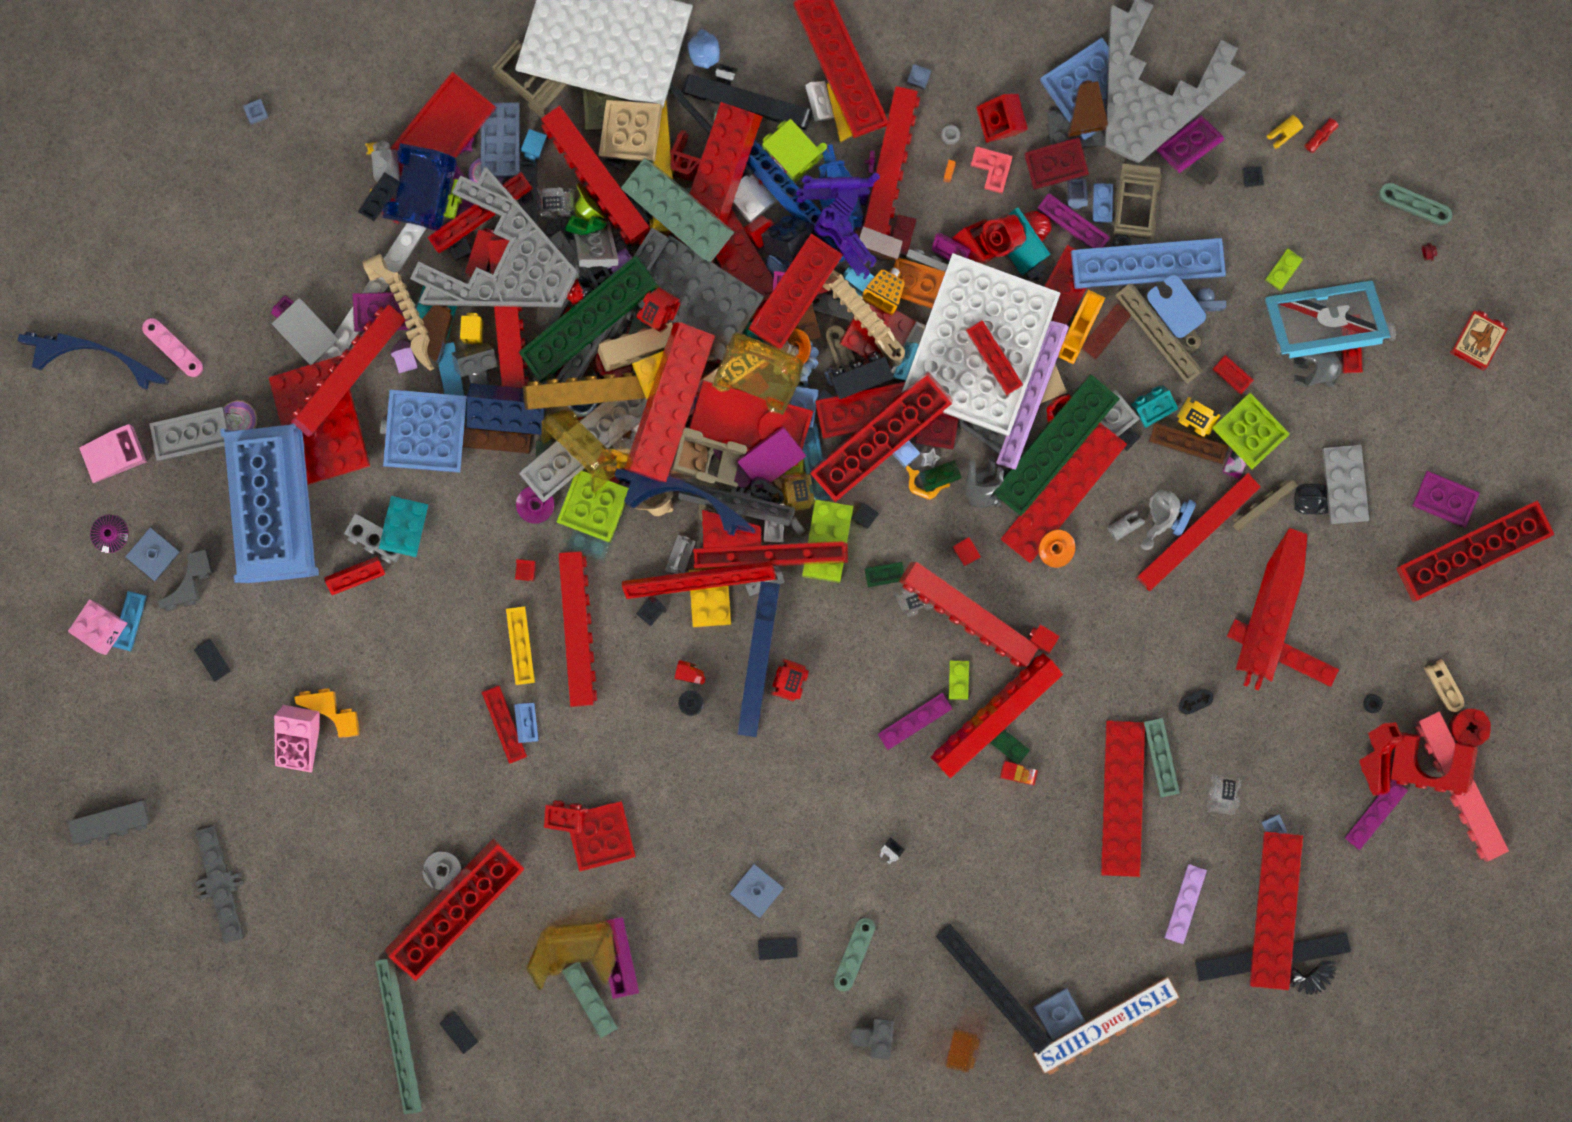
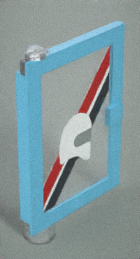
(1328, 320)

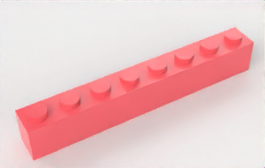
(1472, 806)

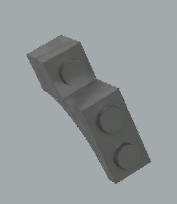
(187, 593)

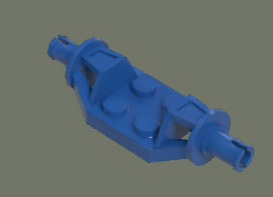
(837, 169)

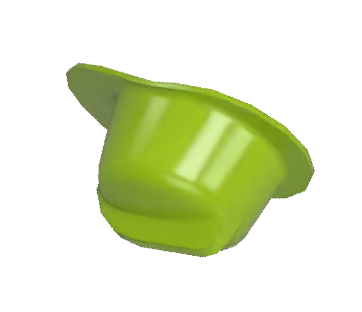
(586, 206)

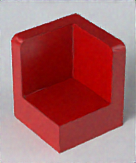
(966, 551)
(525, 570)

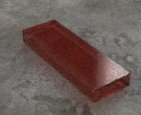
(1106, 331)

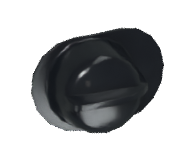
(1311, 499)

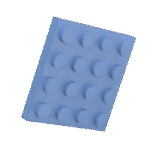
(1066, 78)
(424, 431)

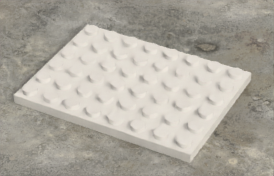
(607, 45)
(1017, 319)

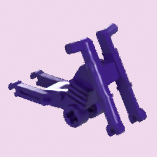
(836, 216)

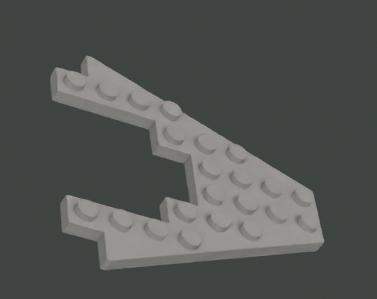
(1141, 115)
(529, 271)

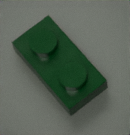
(940, 475)
(884, 574)
(1010, 747)

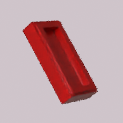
(1233, 374)

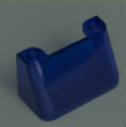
(422, 187)

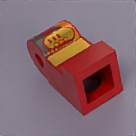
(1018, 773)

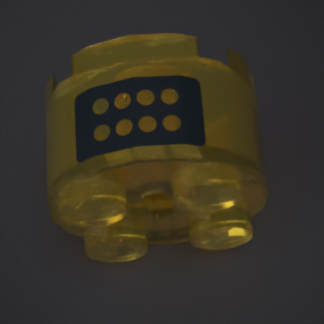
(797, 490)

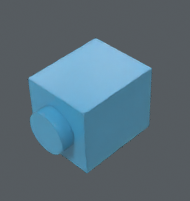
(534, 145)

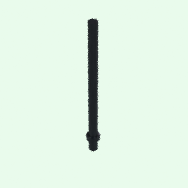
(677, 94)

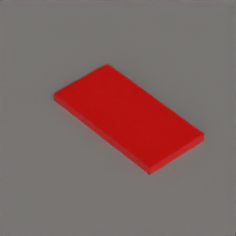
(447, 119)
(736, 416)

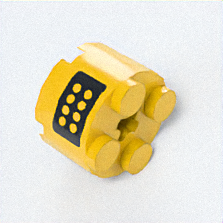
(1198, 417)

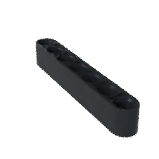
(756, 103)

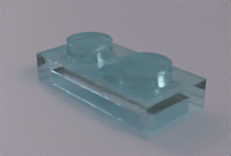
(588, 545)

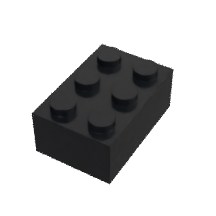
(860, 374)

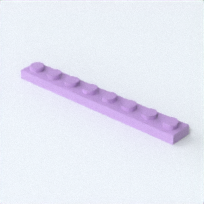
(1033, 395)

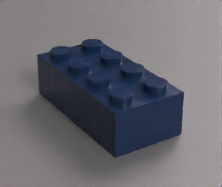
(501, 410)

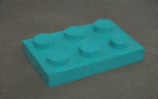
(403, 526)

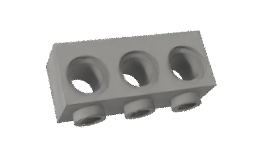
(369, 530)

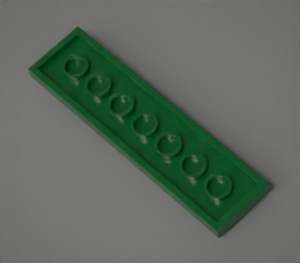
(588, 319)
(1056, 444)

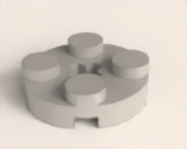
(432, 865)

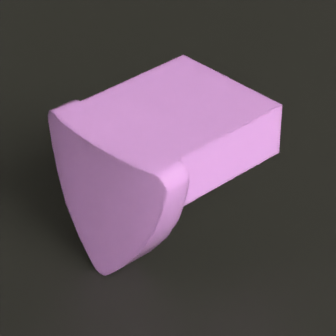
(403, 356)

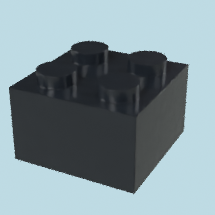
(787, 237)

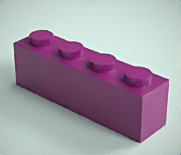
(623, 977)

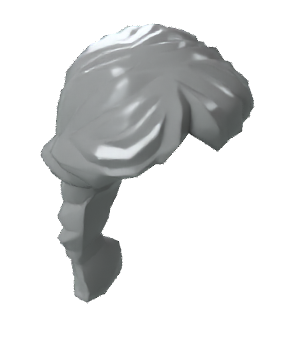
(1164, 510)

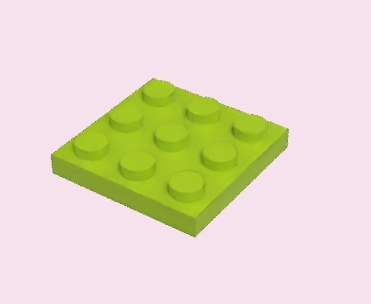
(1251, 431)
(593, 512)

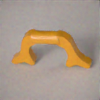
(918, 491)

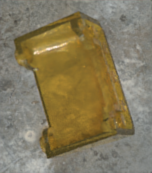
(759, 371)

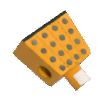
(885, 290)

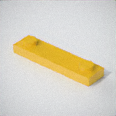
(520, 645)

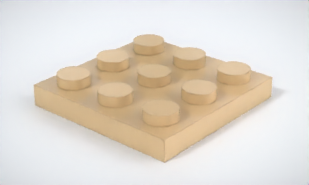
(630, 130)

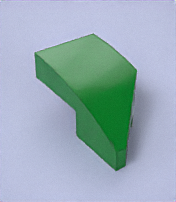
(584, 227)

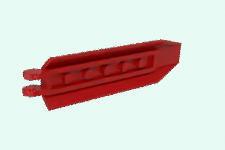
(1273, 609)

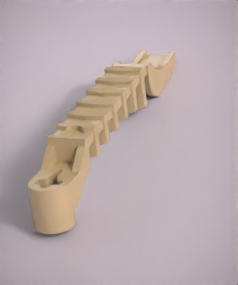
(376, 268)
(883, 336)

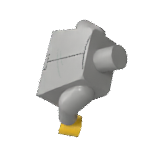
(383, 160)

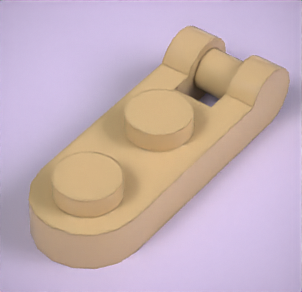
(1445, 686)

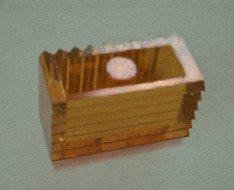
(961, 1050)

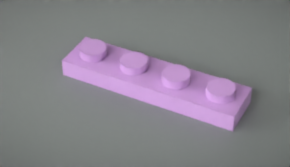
(1185, 904)

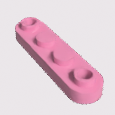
(172, 347)

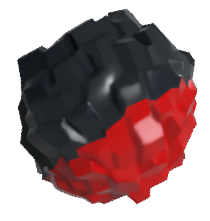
(579, 290)

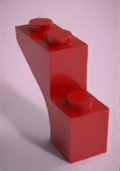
(1377, 764)

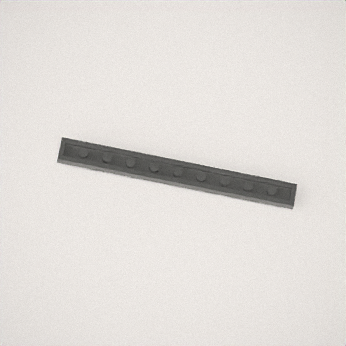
(647, 253)

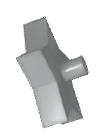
(929, 458)

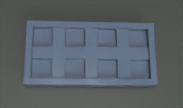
(501, 141)

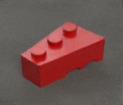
(716, 537)

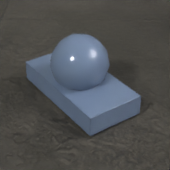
(1077, 193)
(1206, 298)

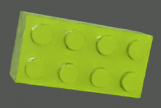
(828, 524)

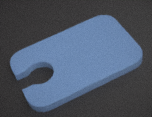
(1181, 310)

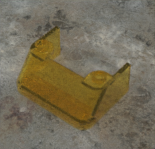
(581, 445)
(572, 944)

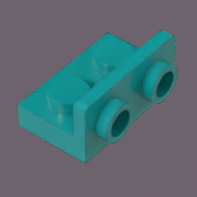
(1154, 405)

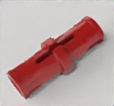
(1321, 135)

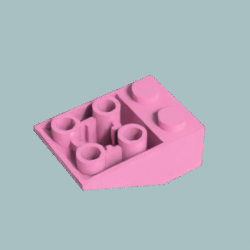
(113, 453)
(296, 737)

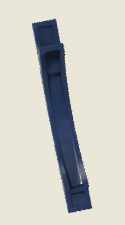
(49, 349)
(643, 488)
(758, 659)

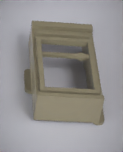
(542, 97)
(1143, 176)
(728, 461)

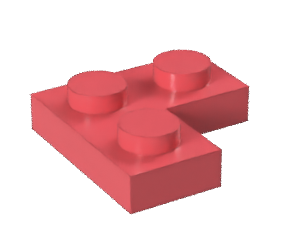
(997, 165)

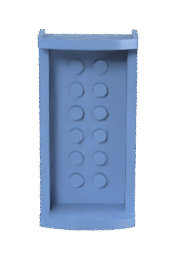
(269, 504)

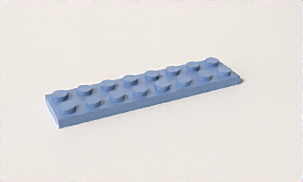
(1147, 263)

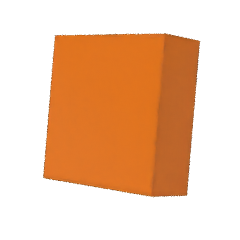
(949, 171)

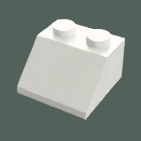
(752, 198)

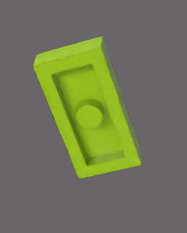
(1284, 269)
(958, 680)

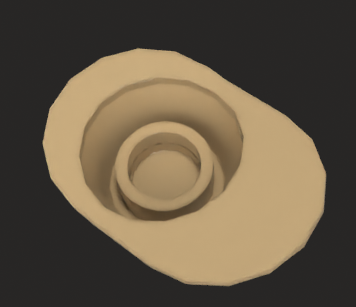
(658, 504)

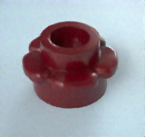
(1429, 251)

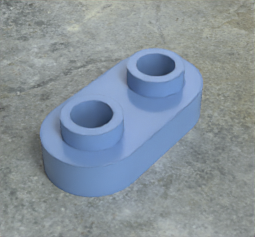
(1186, 512)

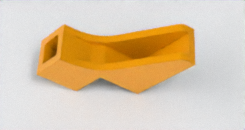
(1081, 326)
(325, 703)

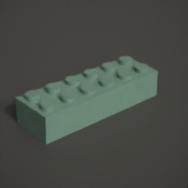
(677, 210)

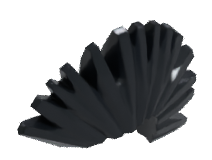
(1314, 978)

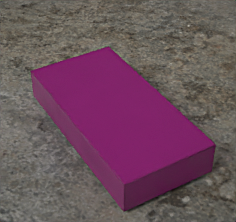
(946, 246)

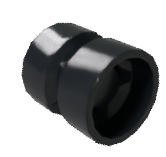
(690, 703)

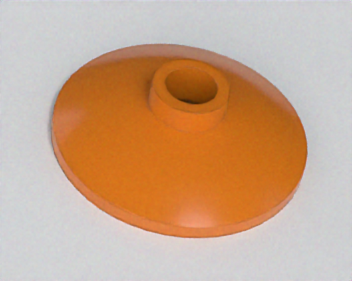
(802, 342)
(1064, 551)

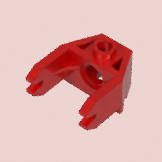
(683, 165)

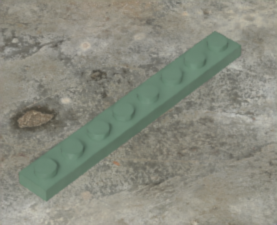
(398, 1036)

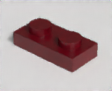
(903, 231)

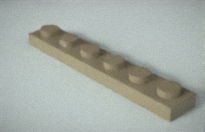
(1159, 333)

